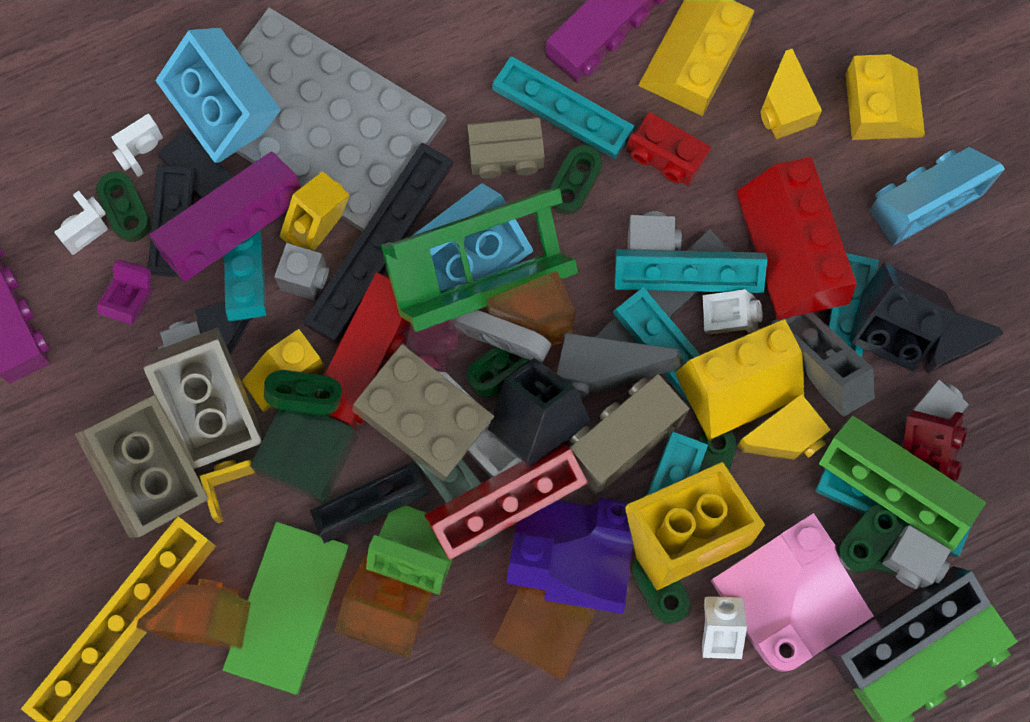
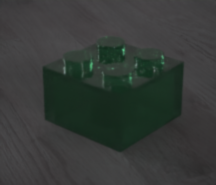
(304, 453)

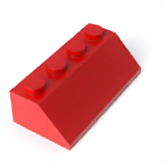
(798, 233)

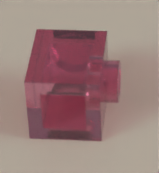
(434, 344)

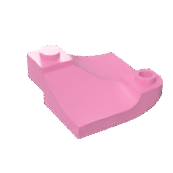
(795, 595)

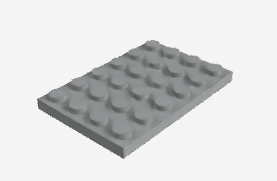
(334, 115)

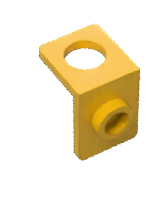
(222, 473)

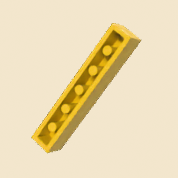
(114, 631)

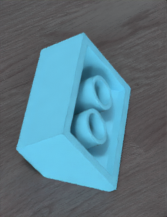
(216, 93)
(934, 193)
(485, 250)

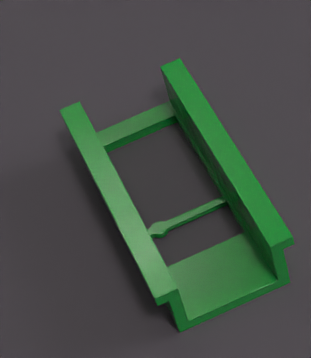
(415, 277)

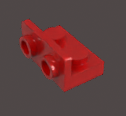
(668, 149)

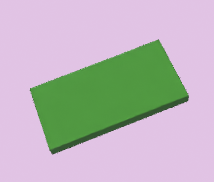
(287, 608)

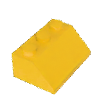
(697, 52)
(744, 379)
(691, 525)

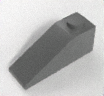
(608, 364)
(832, 365)

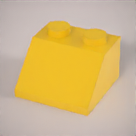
(883, 98)

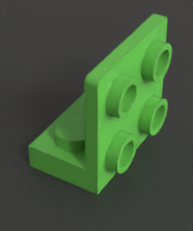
(409, 551)

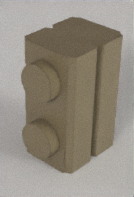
(506, 147)

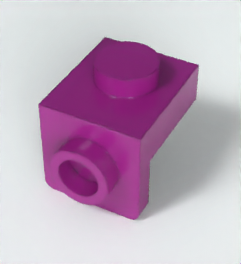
(126, 292)

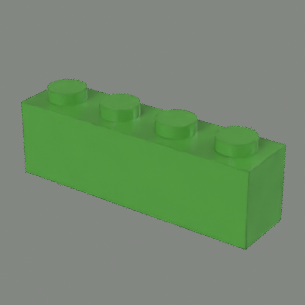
(902, 483)
(937, 668)

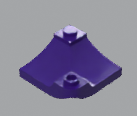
(575, 554)

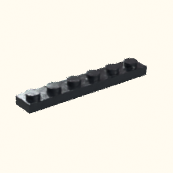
(389, 224)

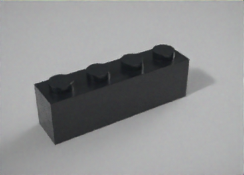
(908, 627)

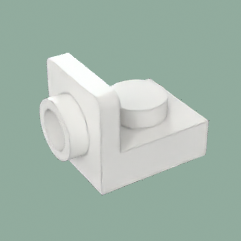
(135, 139)
(82, 228)
(731, 312)
(724, 628)

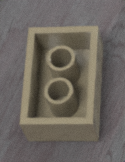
(203, 398)
(422, 412)
(627, 432)
(141, 466)

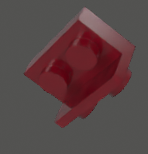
(936, 441)

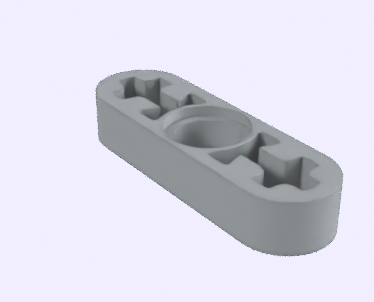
(503, 335)

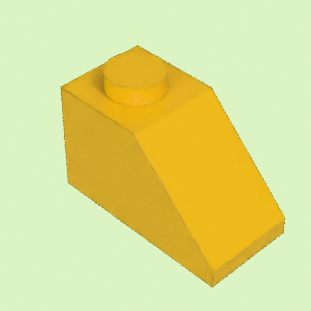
(790, 100)
(314, 212)
(290, 354)
(788, 432)

